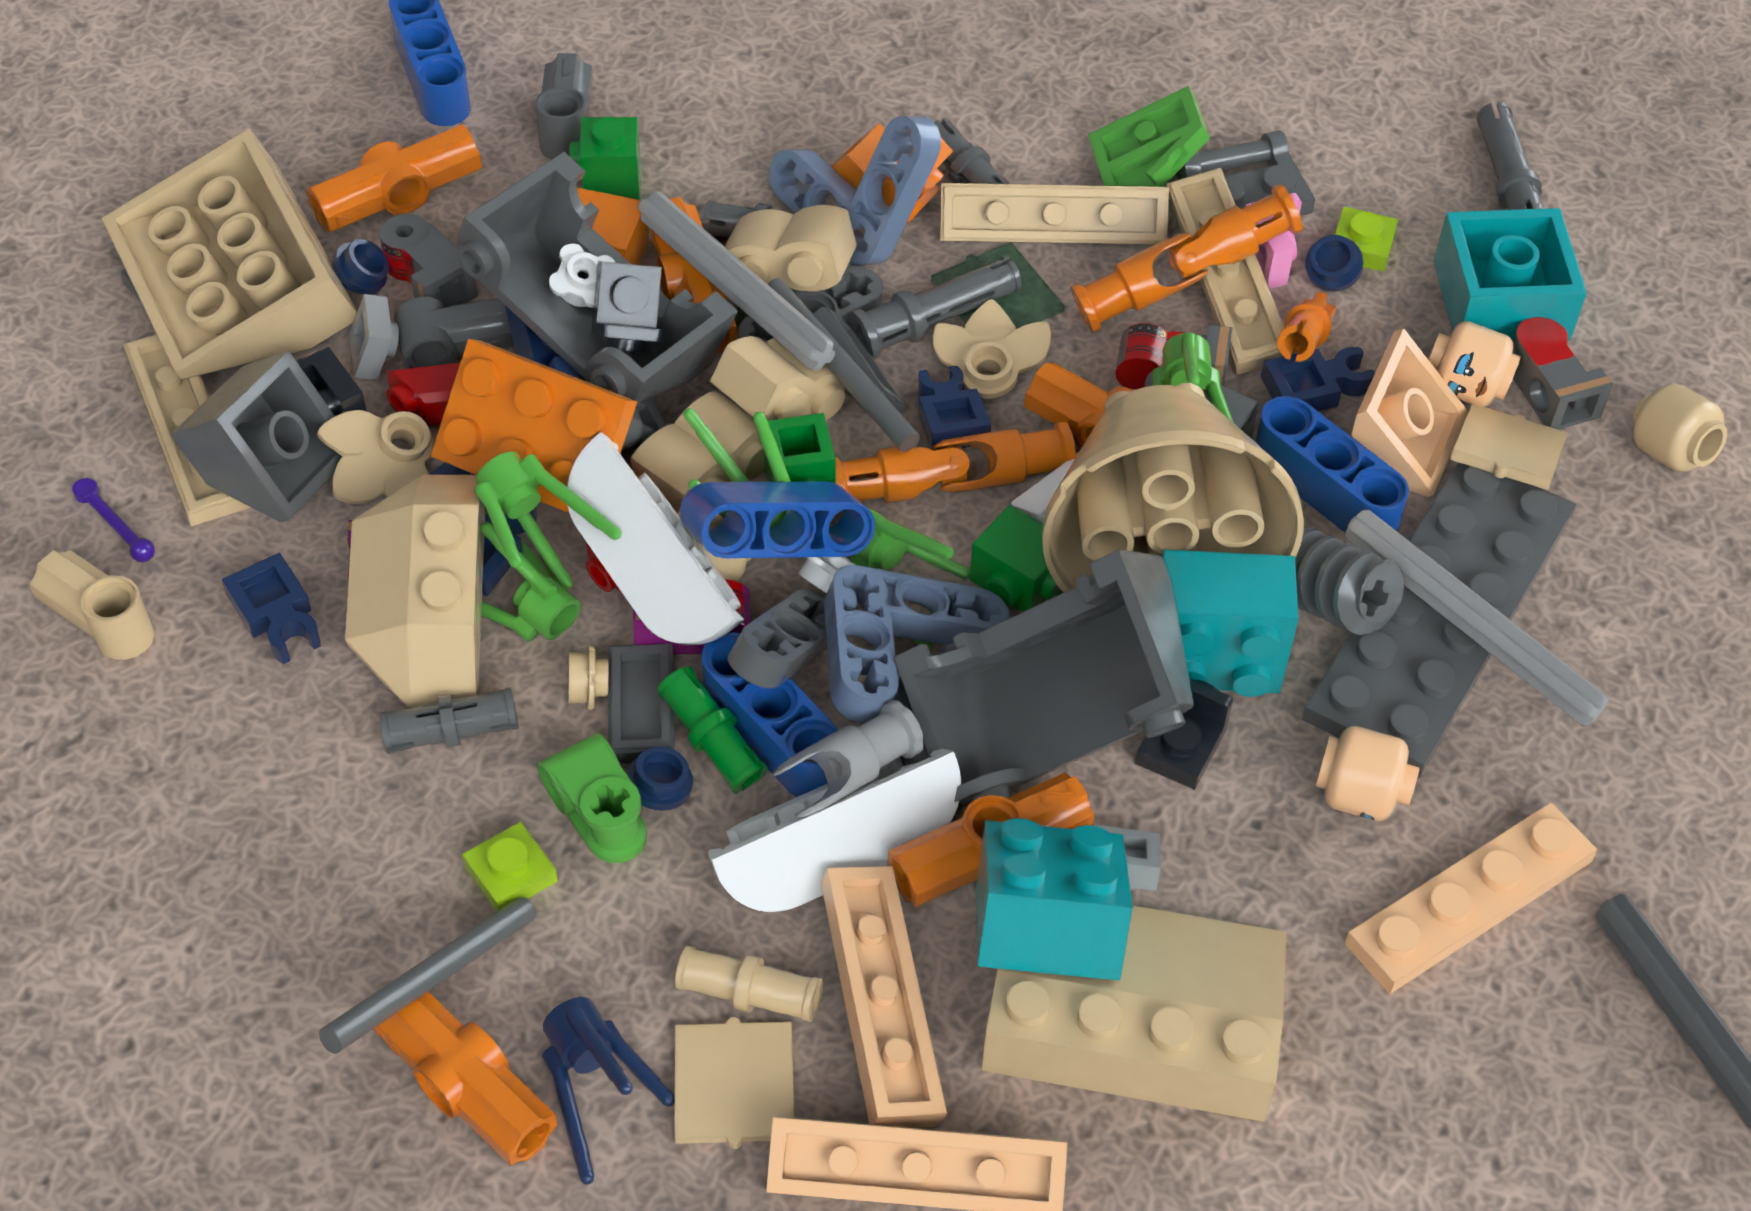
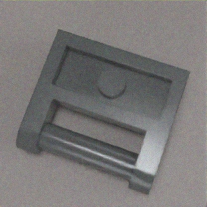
(1257, 183)

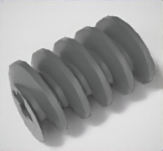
(1346, 583)

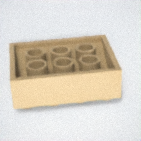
(228, 262)
(1181, 1028)

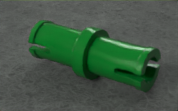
(712, 729)

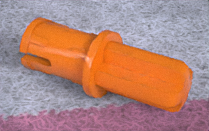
(1306, 327)

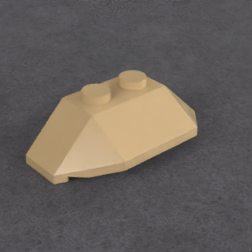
(419, 589)

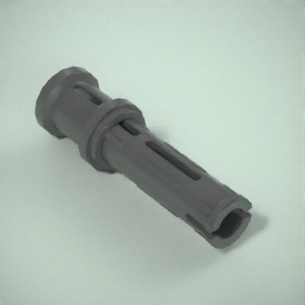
(912, 314)

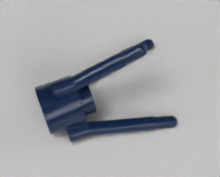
(586, 1043)

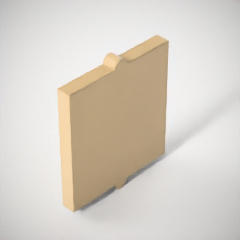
(1509, 446)
(732, 1081)

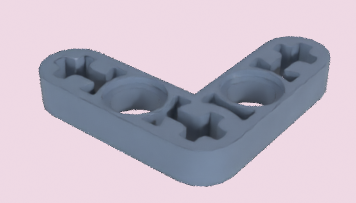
(866, 204)
(885, 616)

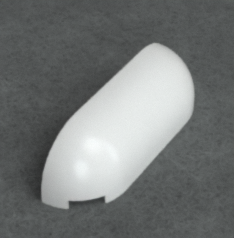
(655, 558)
(781, 859)

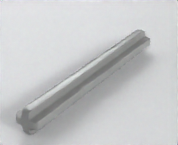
(737, 281)
(1480, 620)

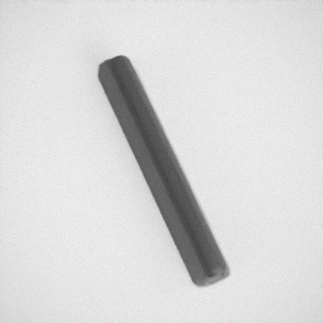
(1680, 999)

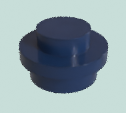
(1334, 263)
(361, 266)
(661, 778)

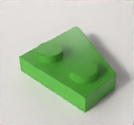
(1150, 142)

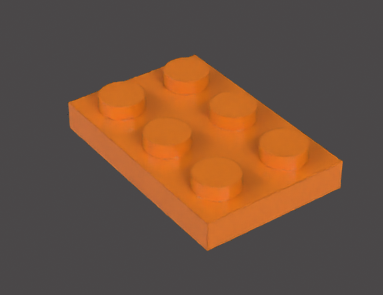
(526, 408)

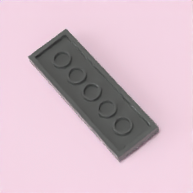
(1419, 664)

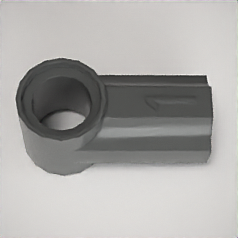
(563, 103)
(439, 334)

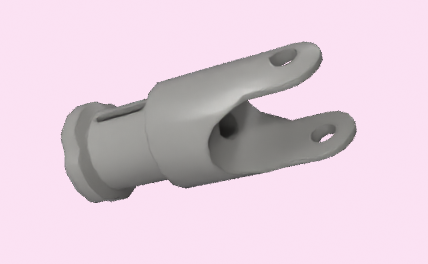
(855, 755)

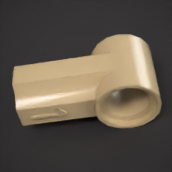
(96, 603)

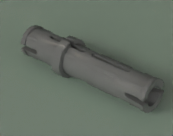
(1517, 183)

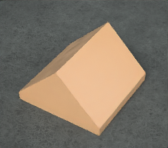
(1410, 415)

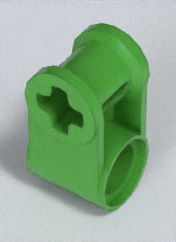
(596, 798)

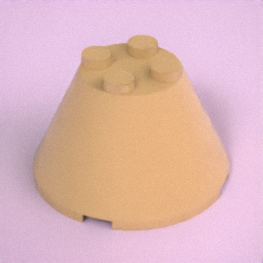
(1168, 477)

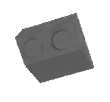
(261, 437)

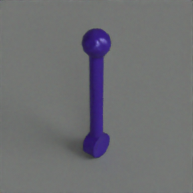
(87, 491)

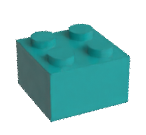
(1508, 269)
(1235, 617)
(1052, 899)

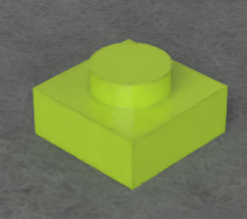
(1371, 233)
(509, 866)

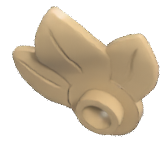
(992, 345)
(369, 459)

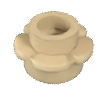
(586, 677)

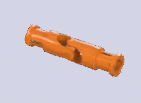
(1222, 240)
(907, 474)

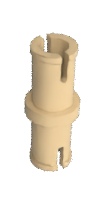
(749, 983)

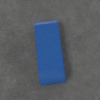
(431, 60)
(1329, 465)
(754, 506)
(772, 739)

